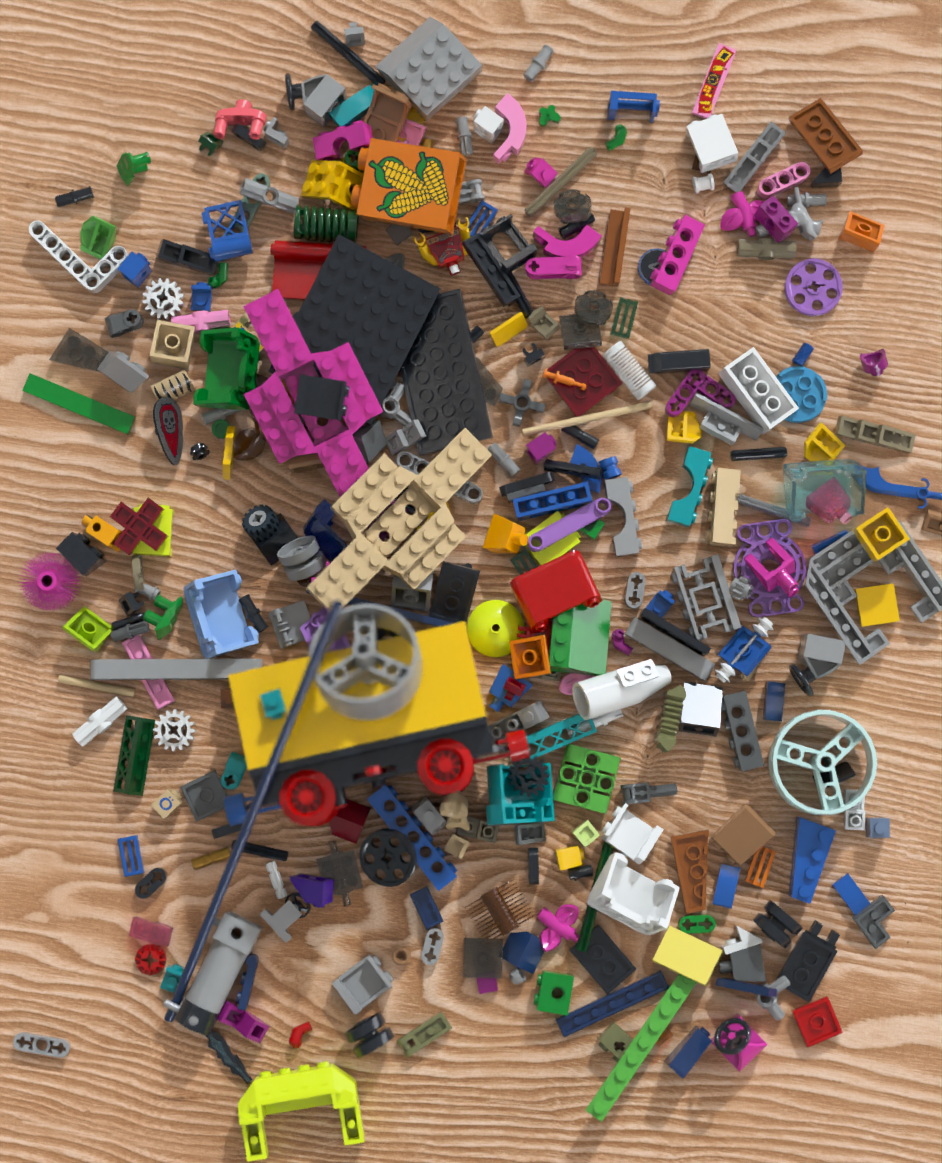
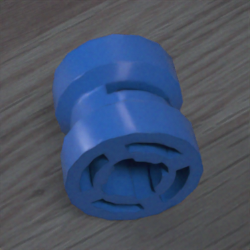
(610, 468)

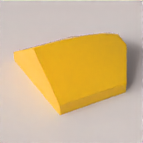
(683, 428)
(822, 445)

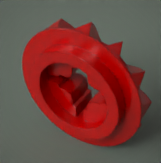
(157, 953)

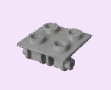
(288, 621)

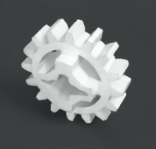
(165, 291)
(168, 736)

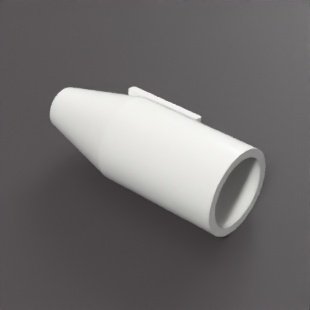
(619, 688)

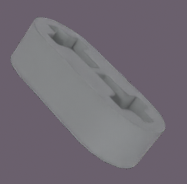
(639, 591)
(437, 947)

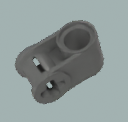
(121, 323)

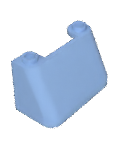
(218, 614)

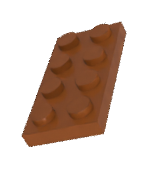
(825, 135)

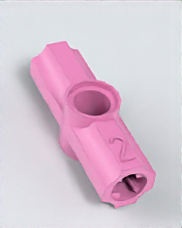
(204, 320)

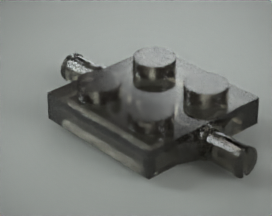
(343, 869)

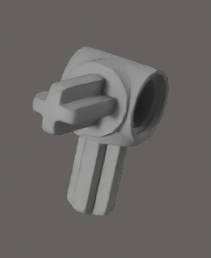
(393, 401)
(770, 1002)

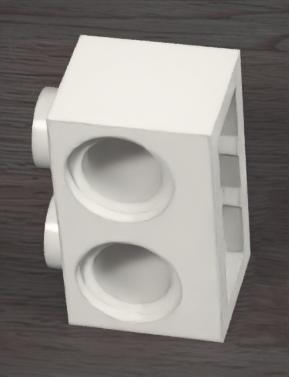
(487, 124)

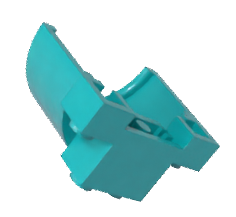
(512, 808)

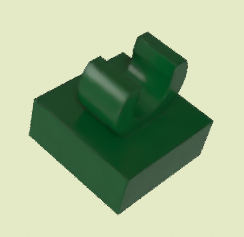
(208, 140)

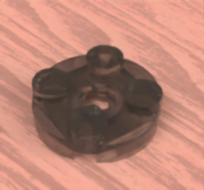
(579, 212)
(593, 316)

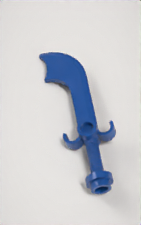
(877, 484)

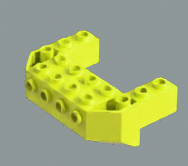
(295, 1091)

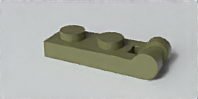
(424, 1033)

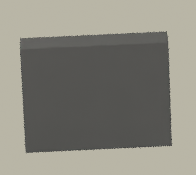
(370, 440)

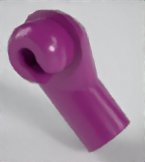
(618, 642)

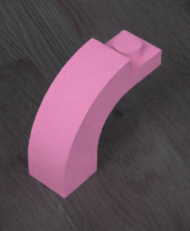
(514, 116)

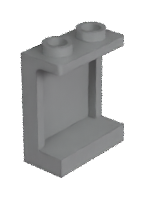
(363, 983)

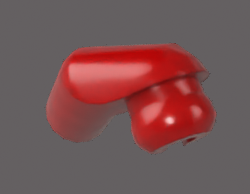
(297, 1032)

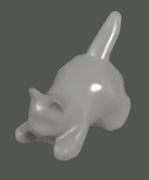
(807, 226)

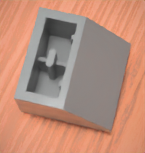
(120, 370)

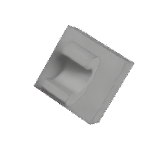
(354, 35)

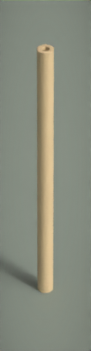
(586, 418)

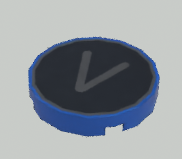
(648, 263)

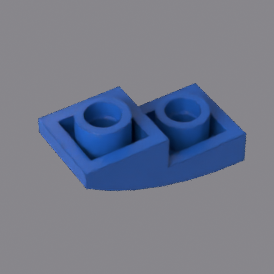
(726, 886)

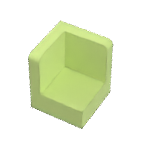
(585, 833)

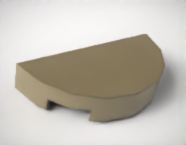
(137, 567)

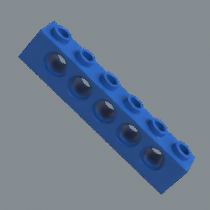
(438, 879)

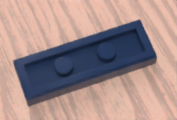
(746, 987)

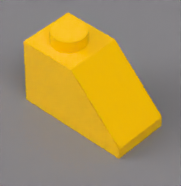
(569, 857)

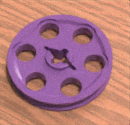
(818, 280)

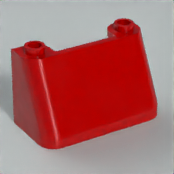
(554, 589)

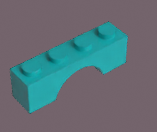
(696, 463)

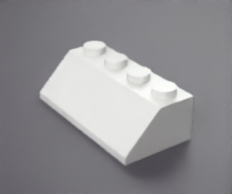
(758, 390)

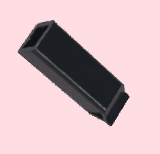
(679, 361)

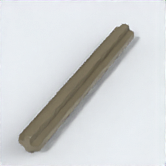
(560, 182)

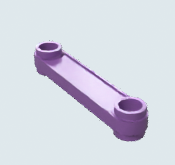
(569, 524)

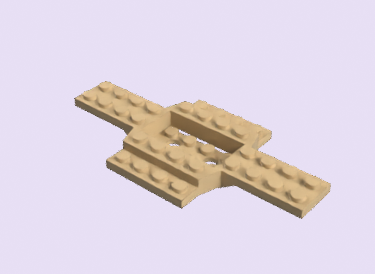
(372, 494)

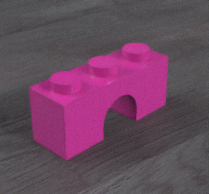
(328, 144)

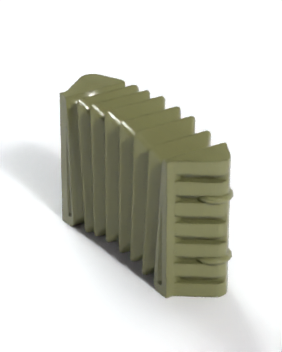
(669, 718)

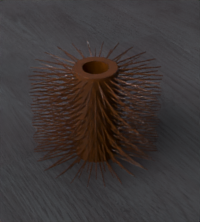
(500, 912)

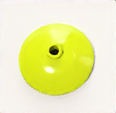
(481, 632)

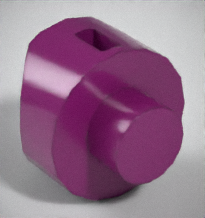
(874, 362)

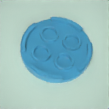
(806, 390)

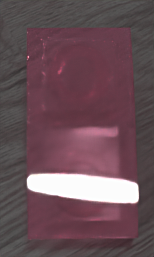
(150, 931)

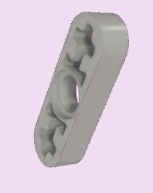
(28, 1037)

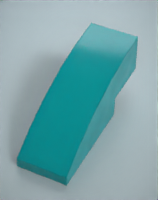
(353, 108)

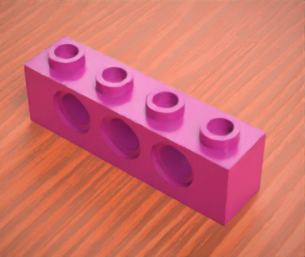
(692, 230)

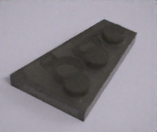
(78, 352)

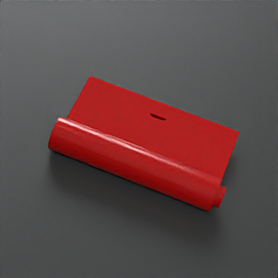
(297, 266)

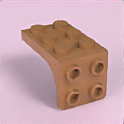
(387, 113)

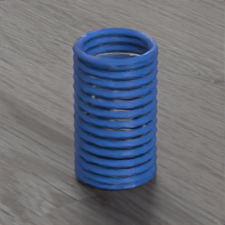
(801, 354)

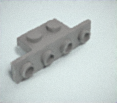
(723, 422)

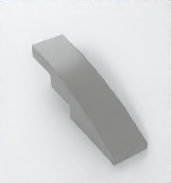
(754, 157)

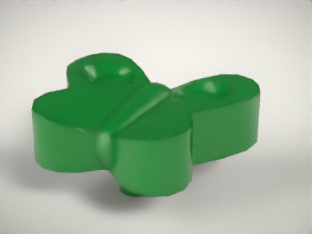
(548, 114)

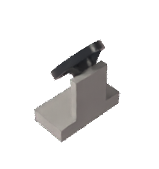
(286, 916)

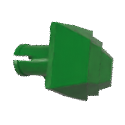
(130, 165)
(164, 623)

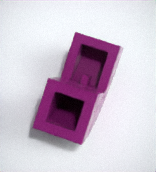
(242, 1020)

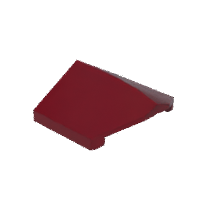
(350, 821)

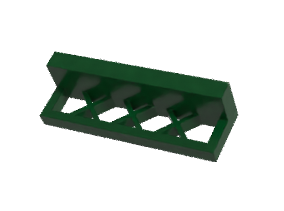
(137, 755)

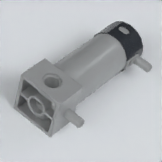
(217, 974)

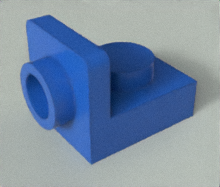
(201, 297)
(661, 603)

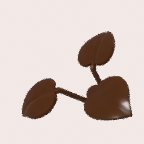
(247, 442)

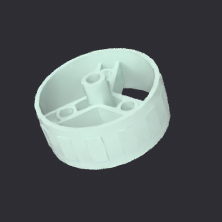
(853, 733)

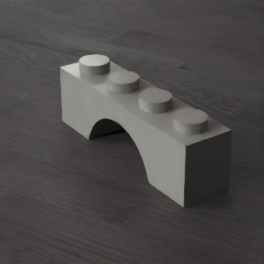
(618, 492)

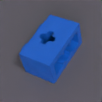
(135, 269)

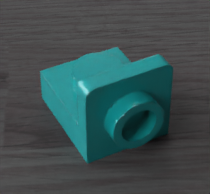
(273, 704)
(171, 977)

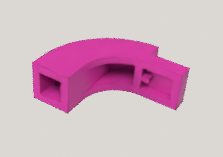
(579, 246)

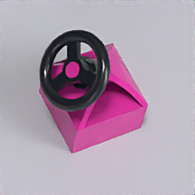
(738, 1041)

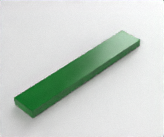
(79, 404)

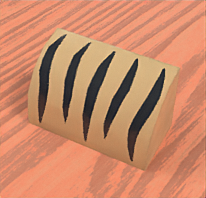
(174, 386)

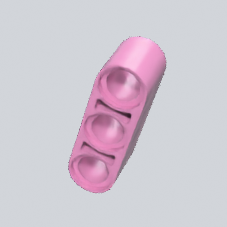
(788, 173)

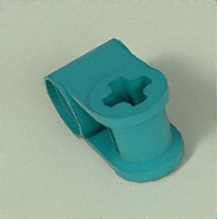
(236, 767)

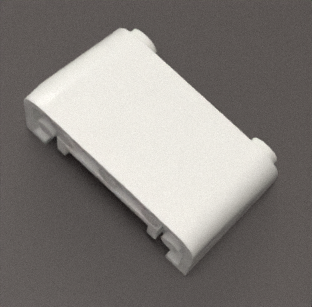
(633, 897)

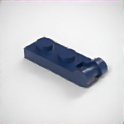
(247, 981)

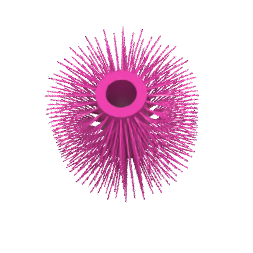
(56, 589)

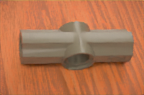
(766, 249)

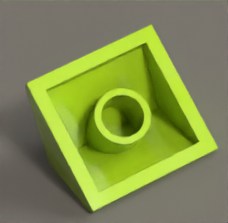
(88, 629)

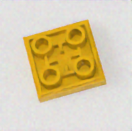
(877, 605)

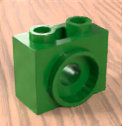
(548, 981)

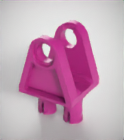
(778, 577)

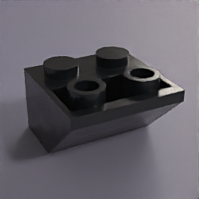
(80, 553)

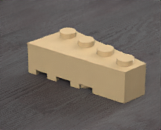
(724, 507)

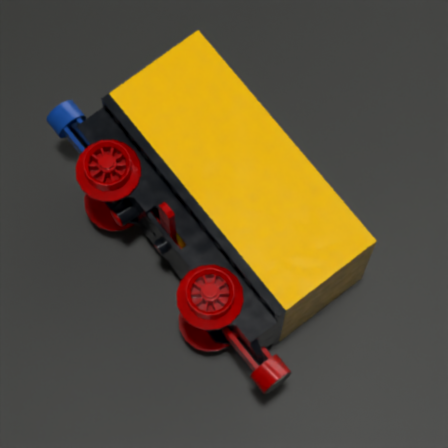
(433, 735)

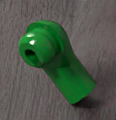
(619, 138)
(222, 276)

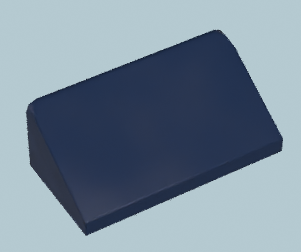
(773, 701)

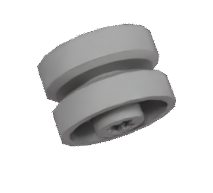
(301, 558)

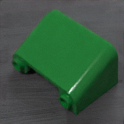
(230, 368)

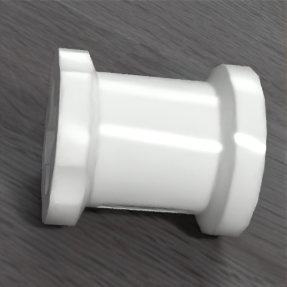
(703, 183)

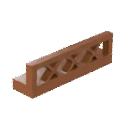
(614, 247)

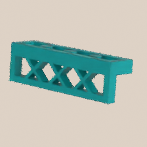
(559, 726)

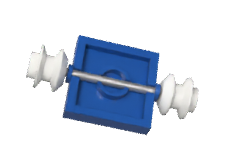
(744, 650)

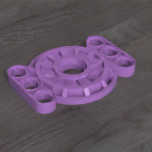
(761, 553)

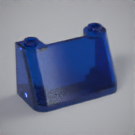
(320, 525)

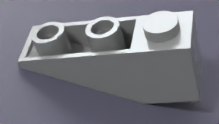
(519, 720)

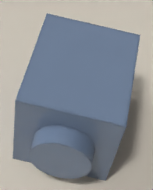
(878, 827)

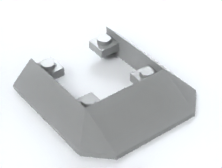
(846, 557)

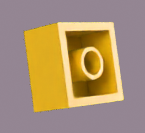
(880, 534)

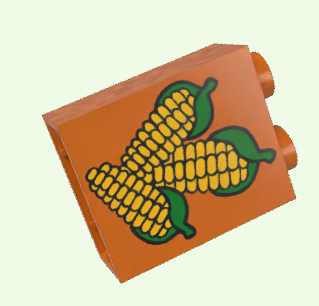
(409, 185)

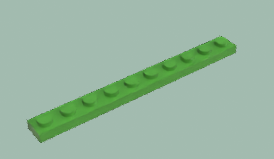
(640, 1047)

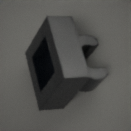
(533, 357)
(129, 603)

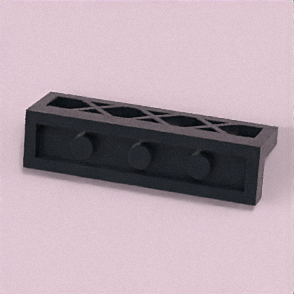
(491, 270)

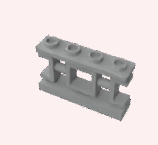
(722, 593)

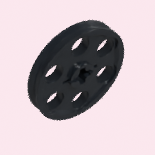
(383, 863)

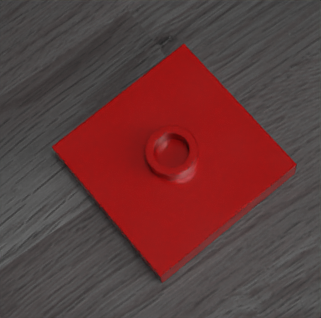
(817, 1021)

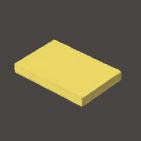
(687, 955)

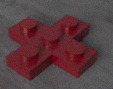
(139, 526)

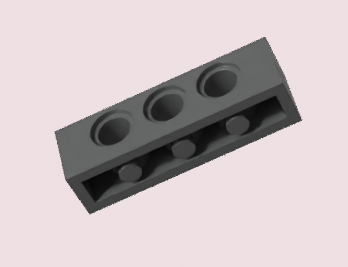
(754, 758)

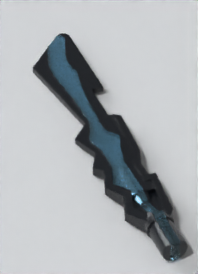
(224, 1052)

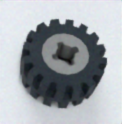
(260, 522)

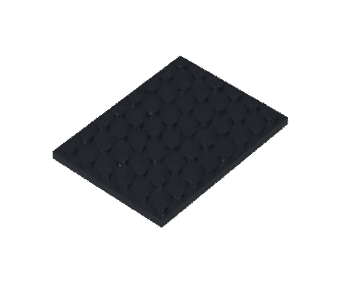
(368, 305)

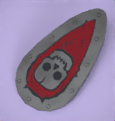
(169, 428)

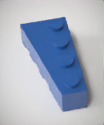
(808, 857)

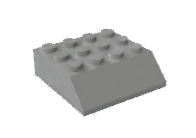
(430, 67)

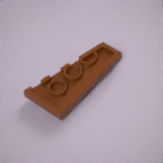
(691, 863)

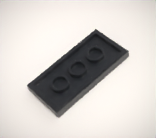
(674, 632)

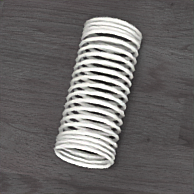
(644, 389)

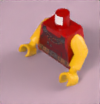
(445, 249)

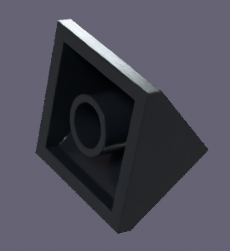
(271, 546)

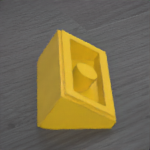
(508, 329)

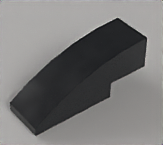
(186, 257)

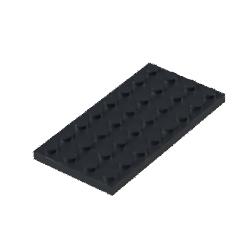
(444, 377)

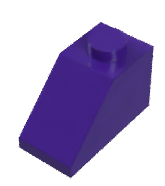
(314, 889)

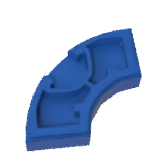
(582, 455)

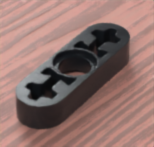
(544, 478)

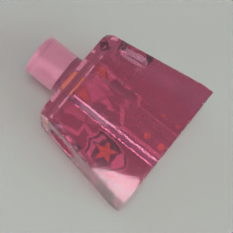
(830, 502)

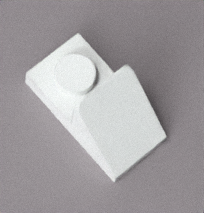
(745, 940)

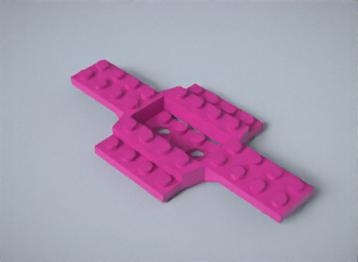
(275, 410)

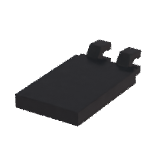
(809, 961)

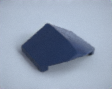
(523, 951)

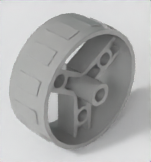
(404, 684)

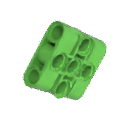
(594, 801)

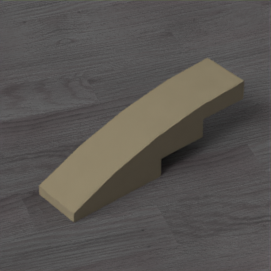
(875, 434)

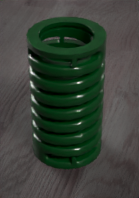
(325, 228)

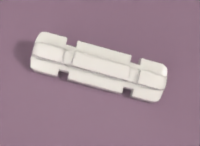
(276, 880)

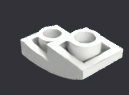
(855, 816)

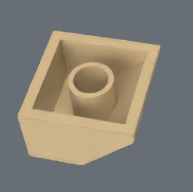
(172, 344)

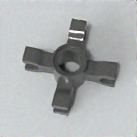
(511, 400)

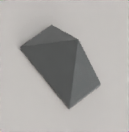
(530, 833)

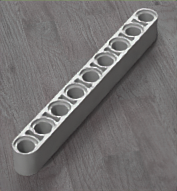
(169, 668)

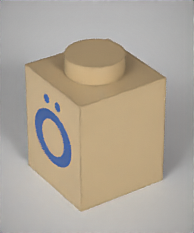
(167, 803)

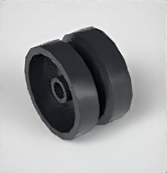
(776, 925)
(370, 1037)

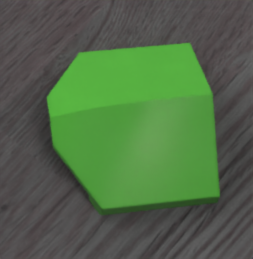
(97, 237)

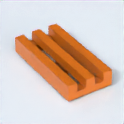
(767, 868)

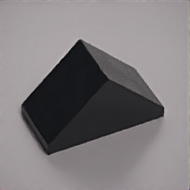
(826, 179)

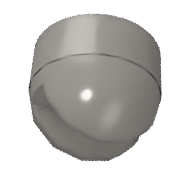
(517, 976)

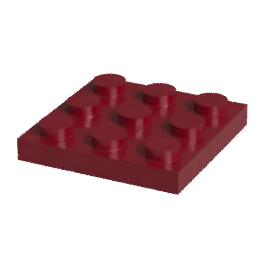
(585, 367)

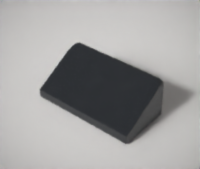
(843, 773)

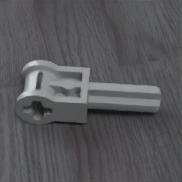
(467, 192)

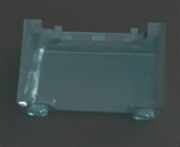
(806, 477)

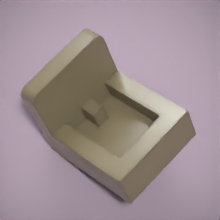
(543, 323)

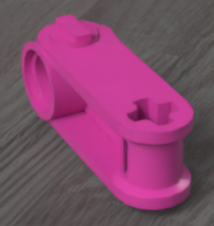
(555, 267)

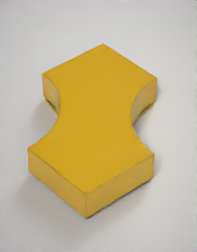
(228, 452)

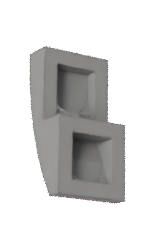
(405, 437)

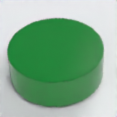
(219, 428)

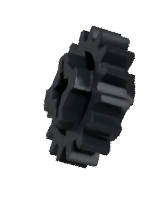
(536, 778)

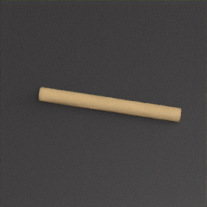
(96, 685)

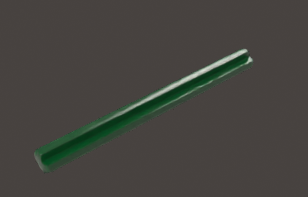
(590, 914)

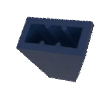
(689, 1051)

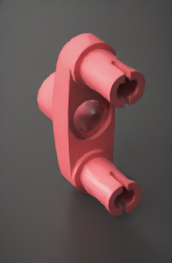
(241, 114)

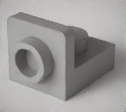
(277, 137)

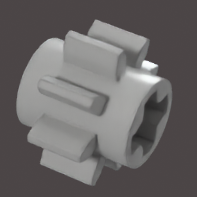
(741, 588)

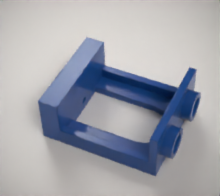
(614, 103)

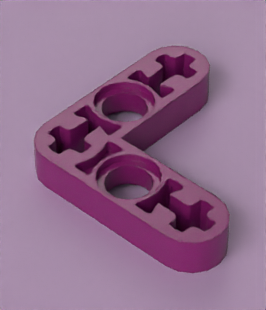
(700, 387)

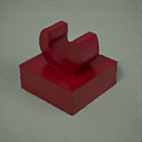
(514, 688)

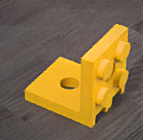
(335, 182)

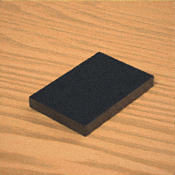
(454, 593)
(604, 960)

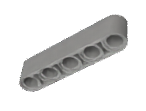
(462, 494)
(669, 649)

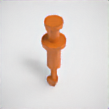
(562, 379)

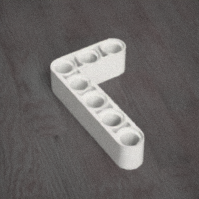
(74, 261)

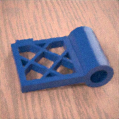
(228, 245)

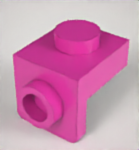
(540, 171)

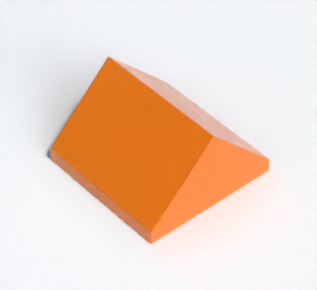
(862, 232)
(530, 657)

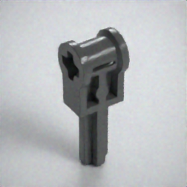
(643, 792)

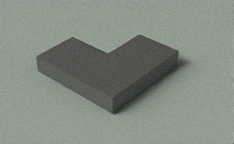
(869, 921)

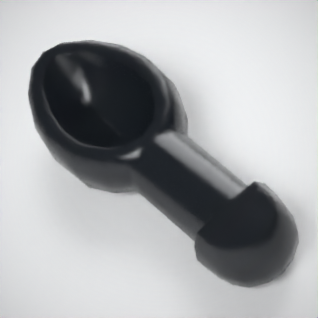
(133, 619)

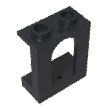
(506, 226)

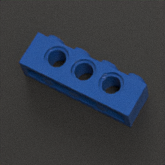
(552, 501)

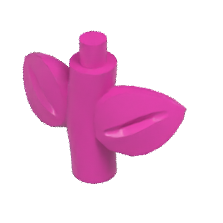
(741, 215)
(558, 926)

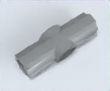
(258, 191)

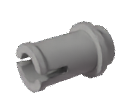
(149, 591)

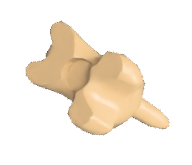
(456, 809)

